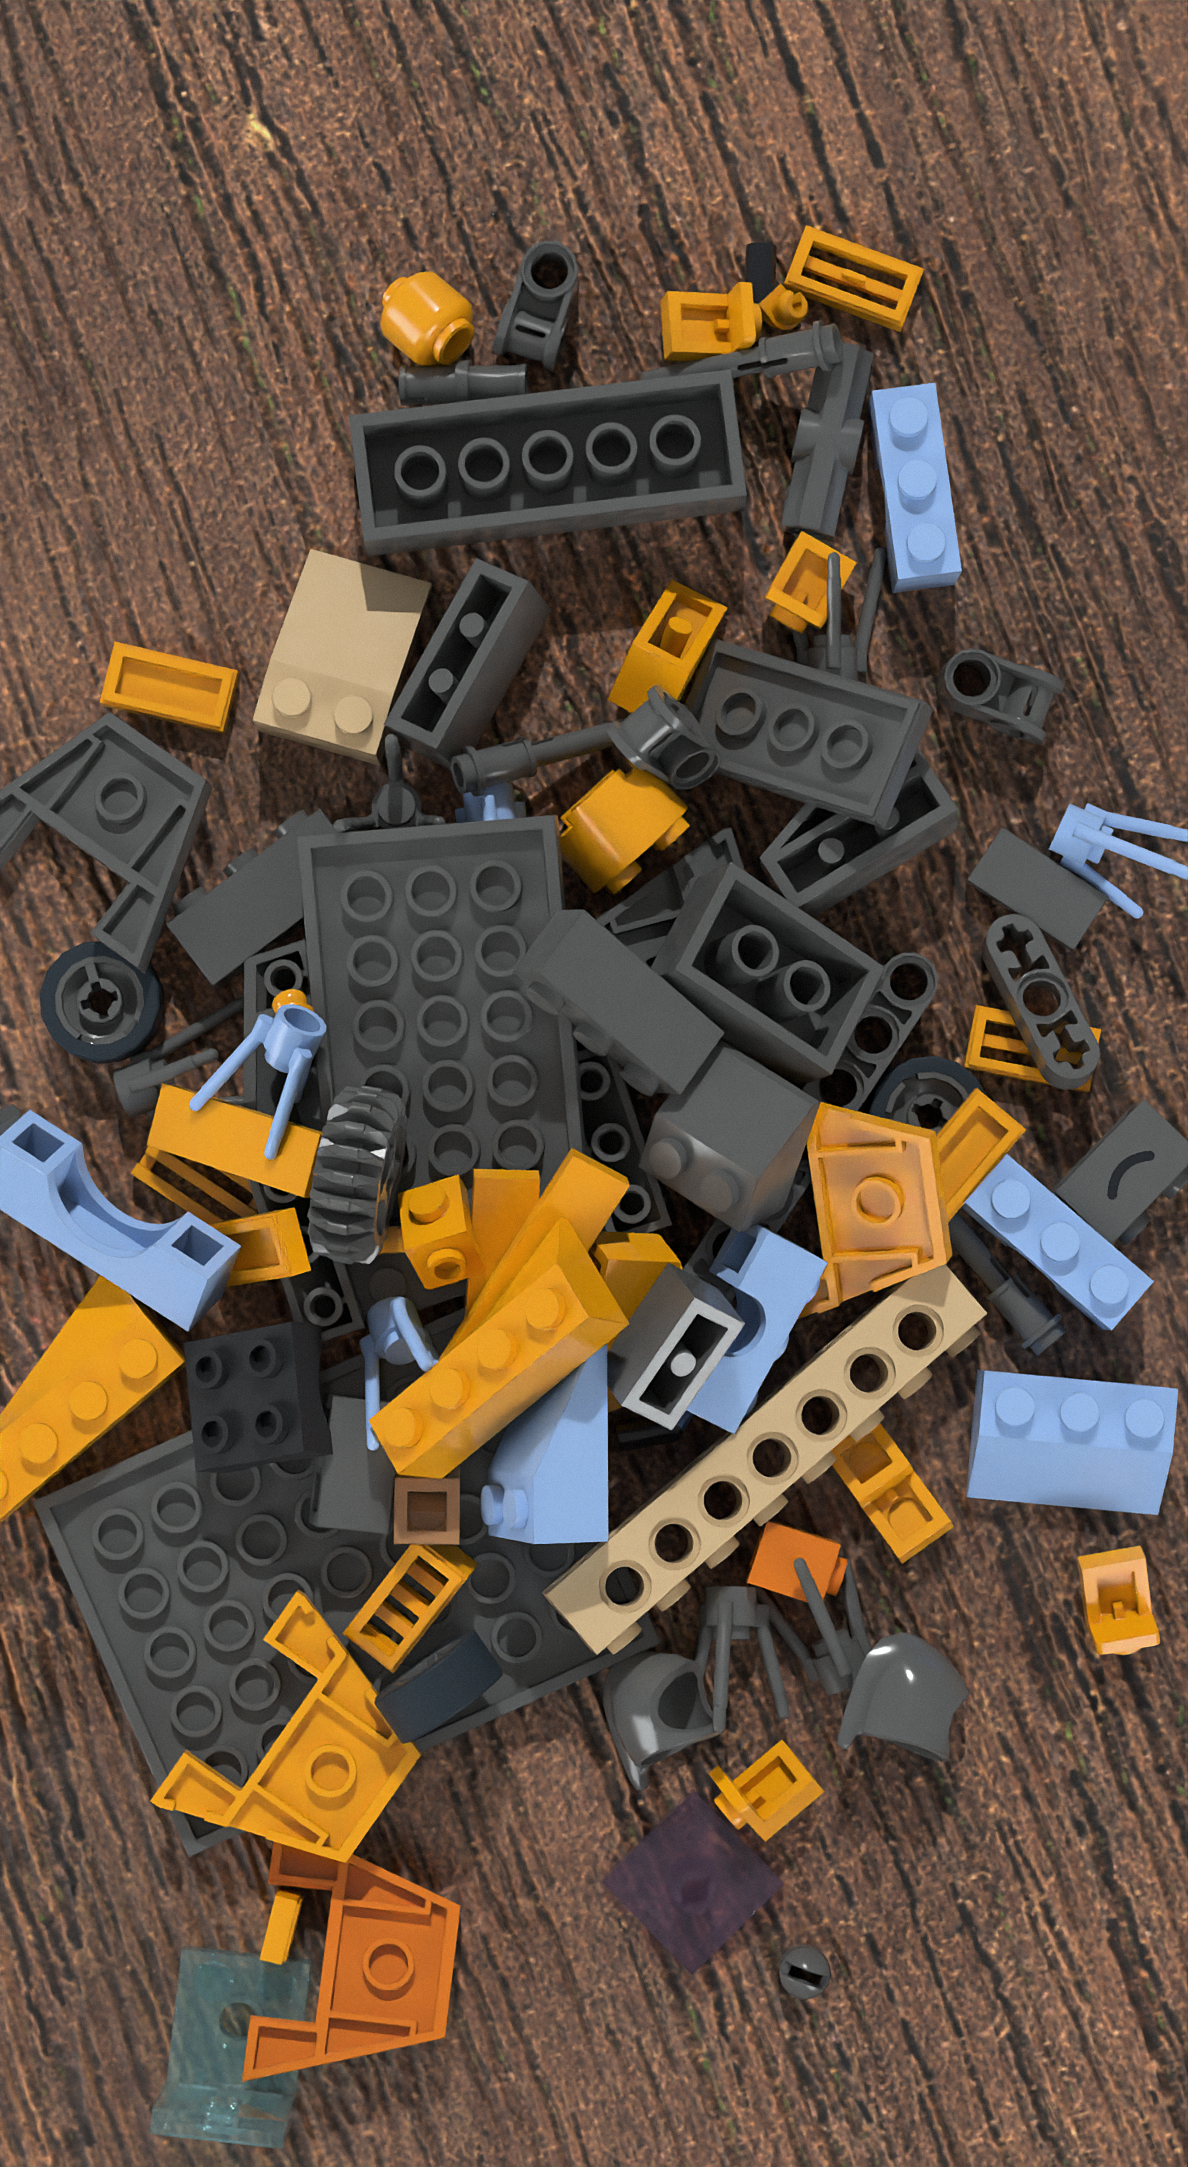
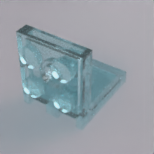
(206, 2062)

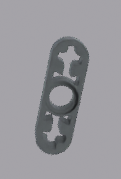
(1075, 1035)

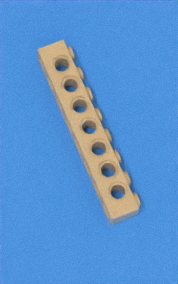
(581, 1592)

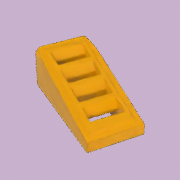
(448, 1561)

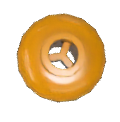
(427, 319)

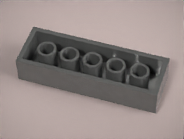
(548, 462)

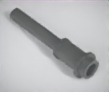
(773, 356)
(519, 758)
(1009, 1292)

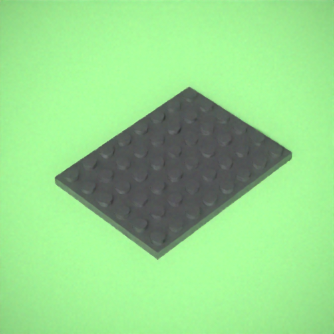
(197, 1567)

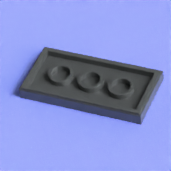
(807, 731)

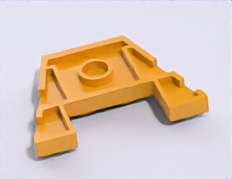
(874, 1203)
(326, 1768)

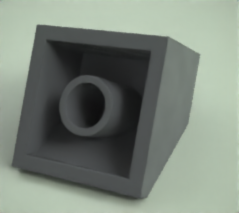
(731, 1138)

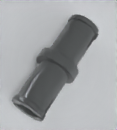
(460, 382)

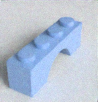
(168, 1266)

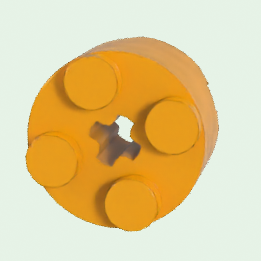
(618, 824)

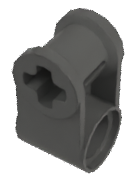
(536, 317)
(1003, 694)
(666, 741)

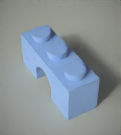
(915, 487)
(1057, 1243)
(771, 1289)

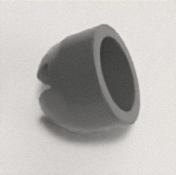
(809, 1959)

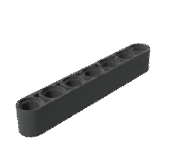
(862, 1069)

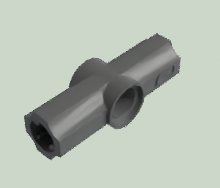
(827, 445)

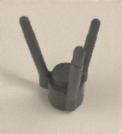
(833, 650)
(394, 803)
(141, 1081)
(728, 1618)
(836, 1654)

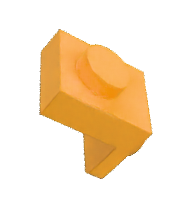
(709, 323)
(801, 584)
(440, 1233)
(1117, 1601)
(767, 1791)

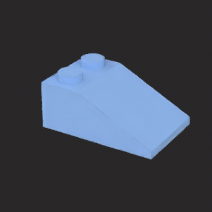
(554, 1465)

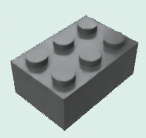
(767, 974)

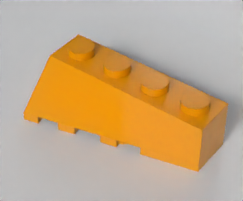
(527, 1343)
(82, 1386)

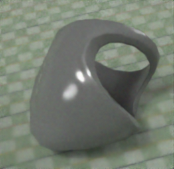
(904, 1697)
(655, 1709)

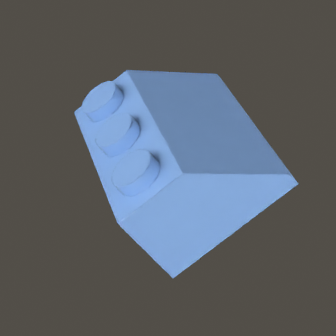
(1071, 1442)

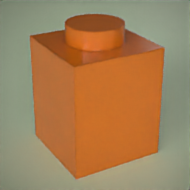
(775, 1554)

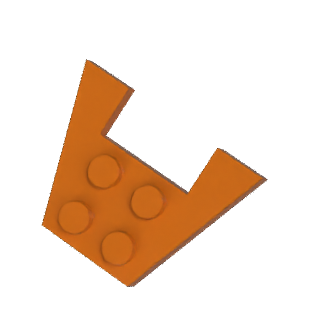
(381, 1967)

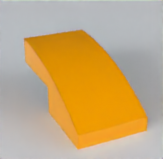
(890, 1492)

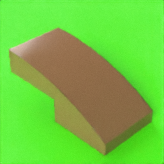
(427, 1509)

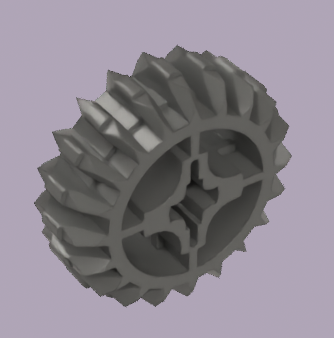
(357, 1174)

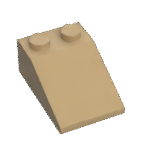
(342, 656)

